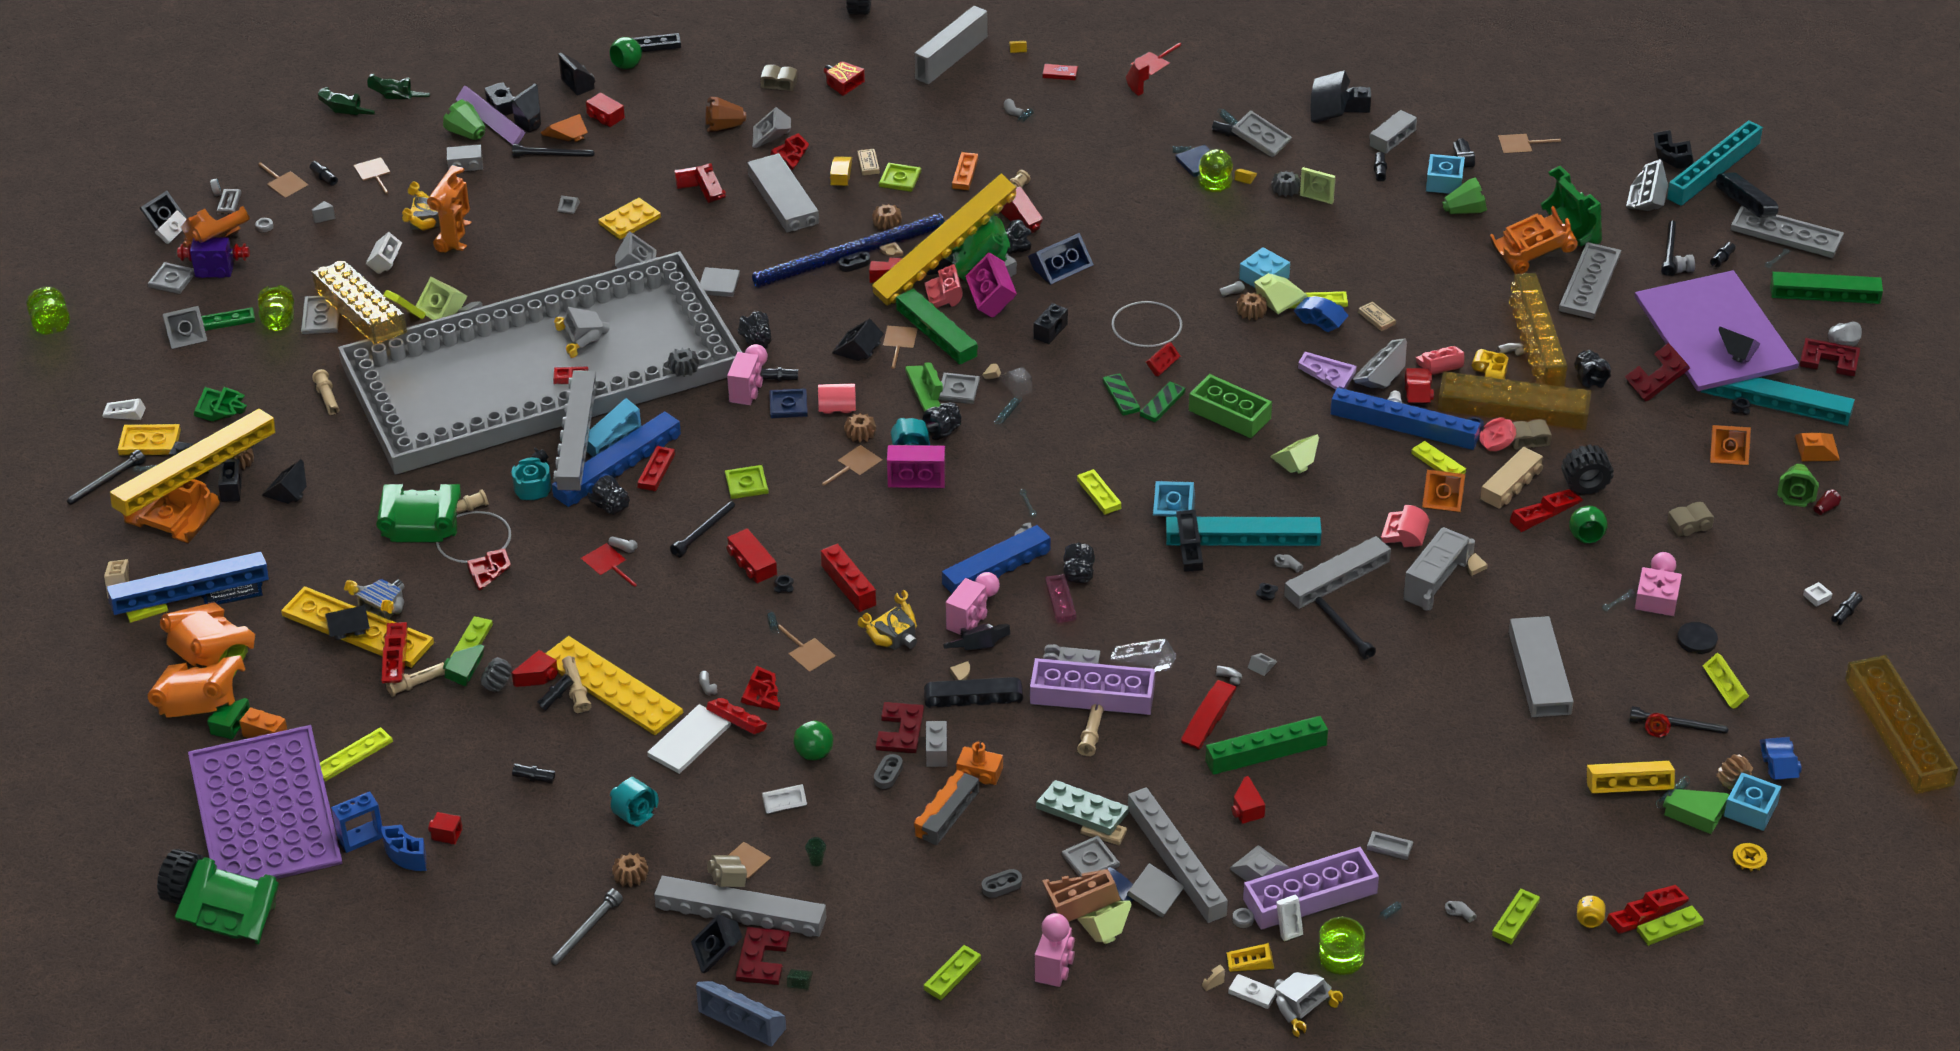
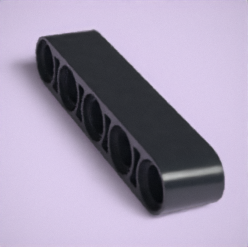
(1747, 194)
(973, 692)

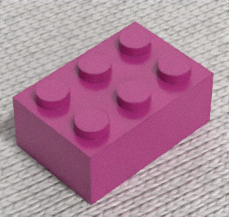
(991, 285)
(916, 466)

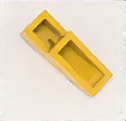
(840, 170)

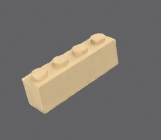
(1512, 477)

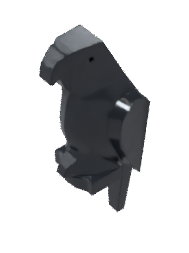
(979, 637)

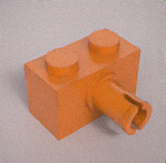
(980, 763)

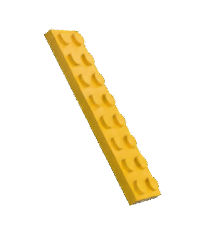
(310, 609)
(617, 687)

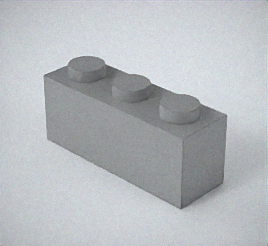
(1393, 131)

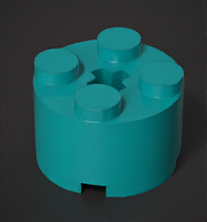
(910, 432)
(531, 479)
(635, 797)

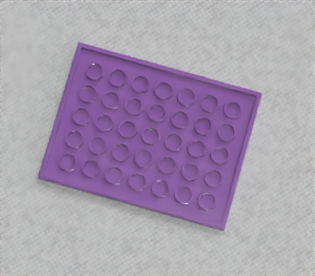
(1689, 320)
(265, 805)

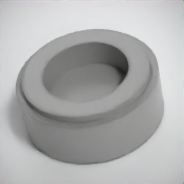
(215, 187)
(264, 225)
(1243, 917)

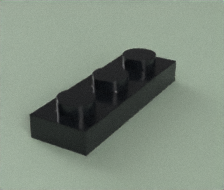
(659, 42)

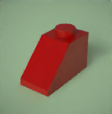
(535, 670)
(1248, 802)

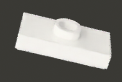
(171, 227)
(784, 798)
(1289, 917)
(1252, 991)

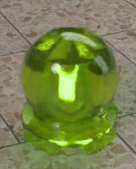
(1215, 170)
(276, 307)

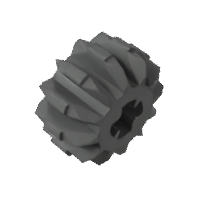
(1285, 183)
(683, 362)
(496, 674)

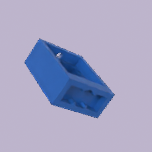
(362, 834)

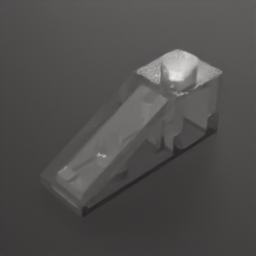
(1149, 654)

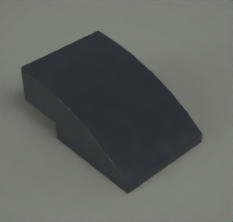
(1329, 96)

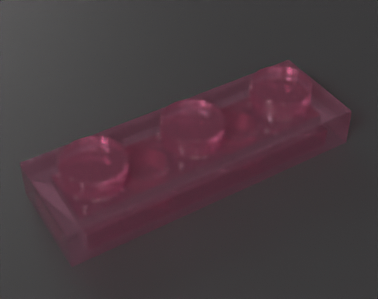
(1060, 598)

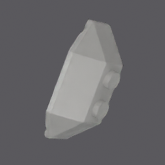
(1648, 188)
(1383, 366)

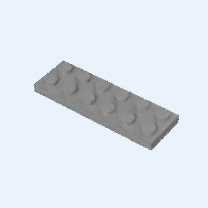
(1788, 232)
(1590, 280)

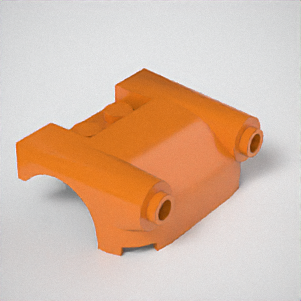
(452, 204)
(204, 227)
(1533, 239)
(178, 512)
(203, 634)
(195, 689)

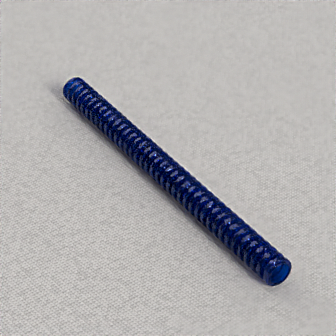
(832, 255)

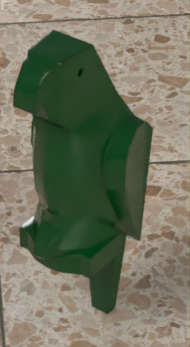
(393, 88)
(343, 103)

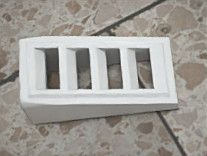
(131, 409)

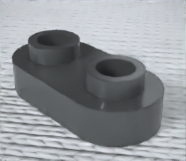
(885, 774)
(1001, 883)

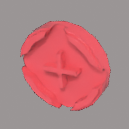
(1497, 434)

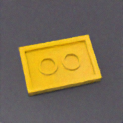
(629, 218)
(149, 439)

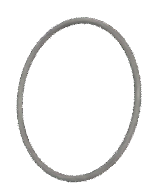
(1151, 302)
(483, 512)

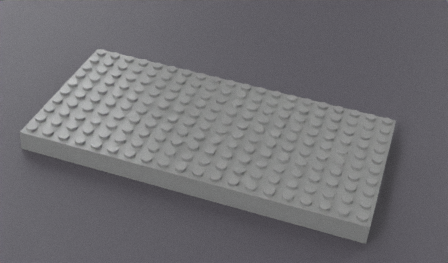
(491, 368)

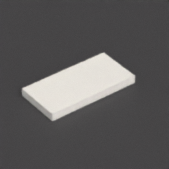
(688, 739)

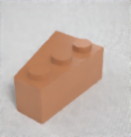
(1082, 894)

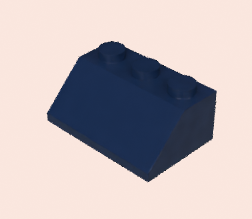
(1061, 259)

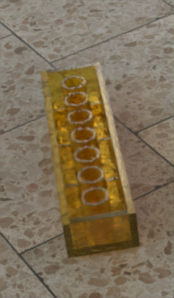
(359, 302)
(1537, 330)
(1514, 400)
(1901, 724)

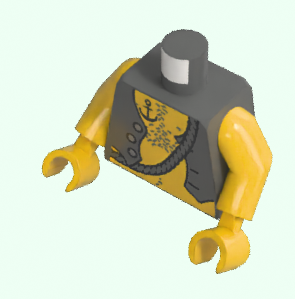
(420, 214)
(893, 627)

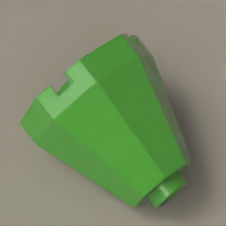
(464, 120)
(1465, 199)
(1798, 483)

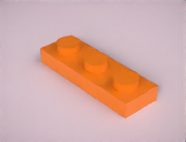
(965, 171)

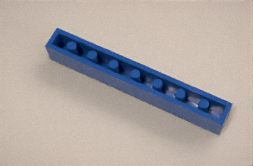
(1405, 418)
(622, 455)
(187, 583)

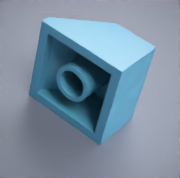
(1173, 497)

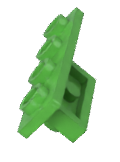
(925, 384)

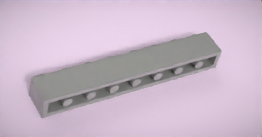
(576, 430)
(1177, 855)
(740, 906)

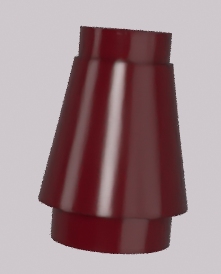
(1828, 501)

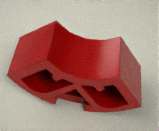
(1418, 385)

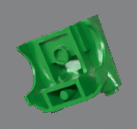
(1581, 211)
(987, 239)
(418, 514)
(227, 901)

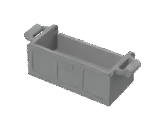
(1435, 566)

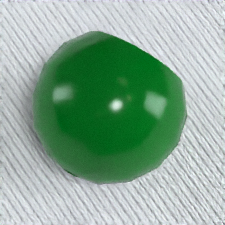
(625, 53)
(1588, 524)
(813, 740)

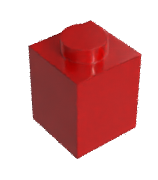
(445, 828)

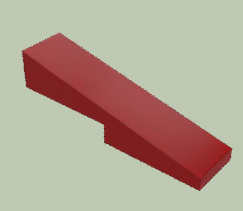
(1550, 506)

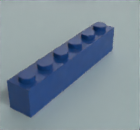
(999, 558)

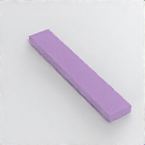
(492, 117)

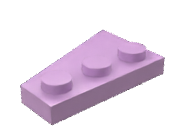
(1327, 370)

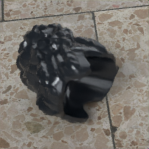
(1017, 236)
(755, 329)
(1592, 369)
(942, 419)
(609, 495)
(1078, 562)

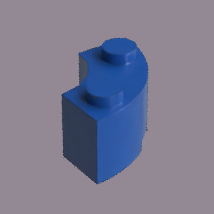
(1321, 313)
(1780, 758)
(403, 848)

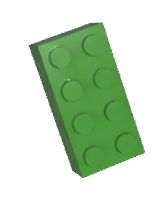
(1230, 406)

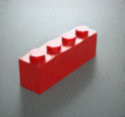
(848, 577)

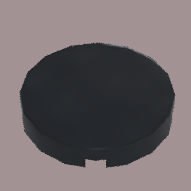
(1697, 637)

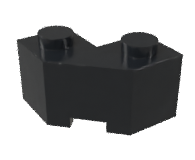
(1676, 154)

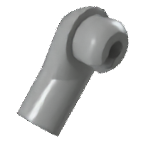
(1011, 109)
(1236, 288)
(1510, 347)
(627, 546)
(1287, 561)
(1229, 672)
(705, 684)
(1460, 909)

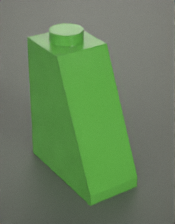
(1696, 808)

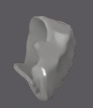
(1845, 334)

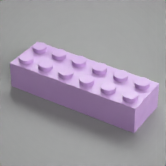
(1089, 684)
(1316, 884)

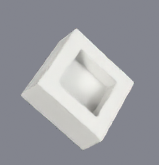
(1817, 594)

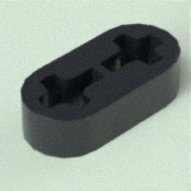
(854, 261)

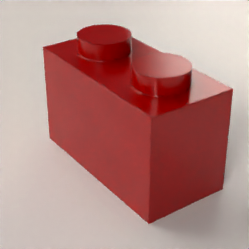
(605, 109)

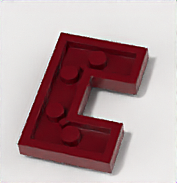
(1845, 355)
(1651, 385)
(908, 737)
(750, 963)

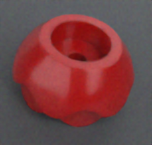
(1653, 729)

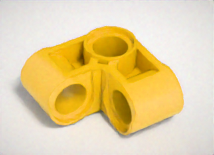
(1491, 363)

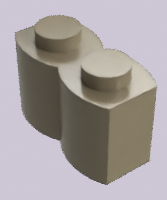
(779, 78)
(1531, 434)
(1690, 519)
(727, 871)

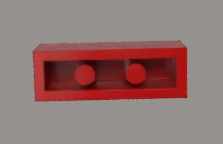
(751, 556)

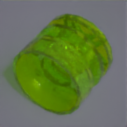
(47, 310)
(1342, 945)

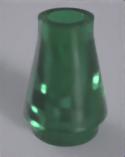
(815, 850)

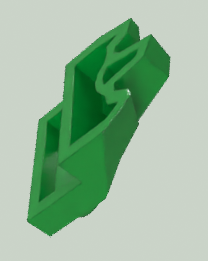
(219, 405)

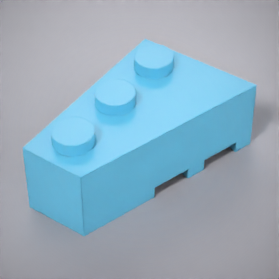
(614, 427)

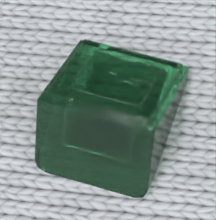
(799, 979)

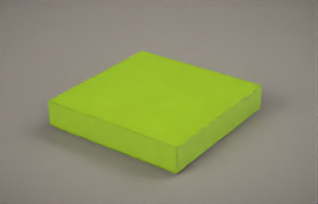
(900, 177)
(746, 482)

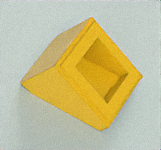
(1018, 46)
(1244, 176)

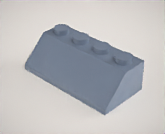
(740, 1012)

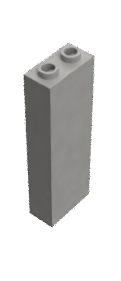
(950, 45)
(783, 193)
(1540, 666)

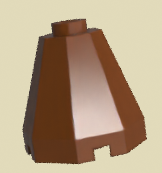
(723, 114)

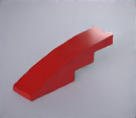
(394, 652)
(1208, 714)
(1647, 909)

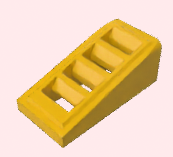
(1258, 964)

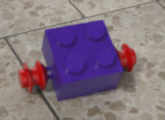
(213, 256)

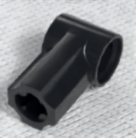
(1462, 149)

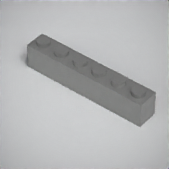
(1337, 572)

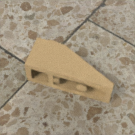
(117, 572)

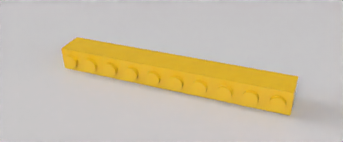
(944, 240)
(192, 462)

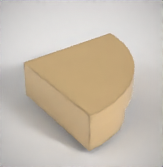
(891, 250)
(992, 371)
(1476, 564)
(960, 671)
(1215, 979)

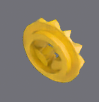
(1751, 850)

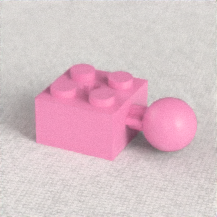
(745, 374)
(1659, 586)
(968, 602)
(1054, 951)

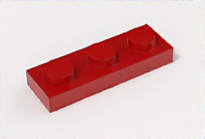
(656, 468)
(736, 715)

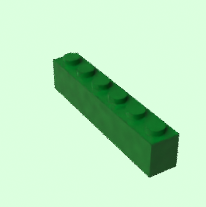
(1826, 287)
(936, 326)
(1266, 745)

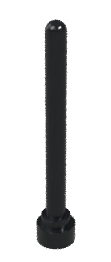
(518, 150)
(1668, 266)
(136, 458)
(681, 546)
(1364, 648)
(1638, 715)

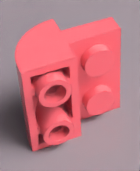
(945, 288)
(1442, 360)
(836, 398)
(1406, 527)

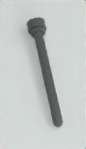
(611, 899)

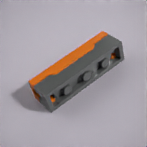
(946, 807)

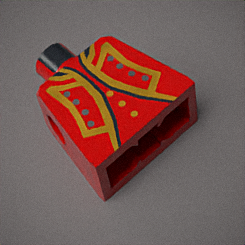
(844, 77)

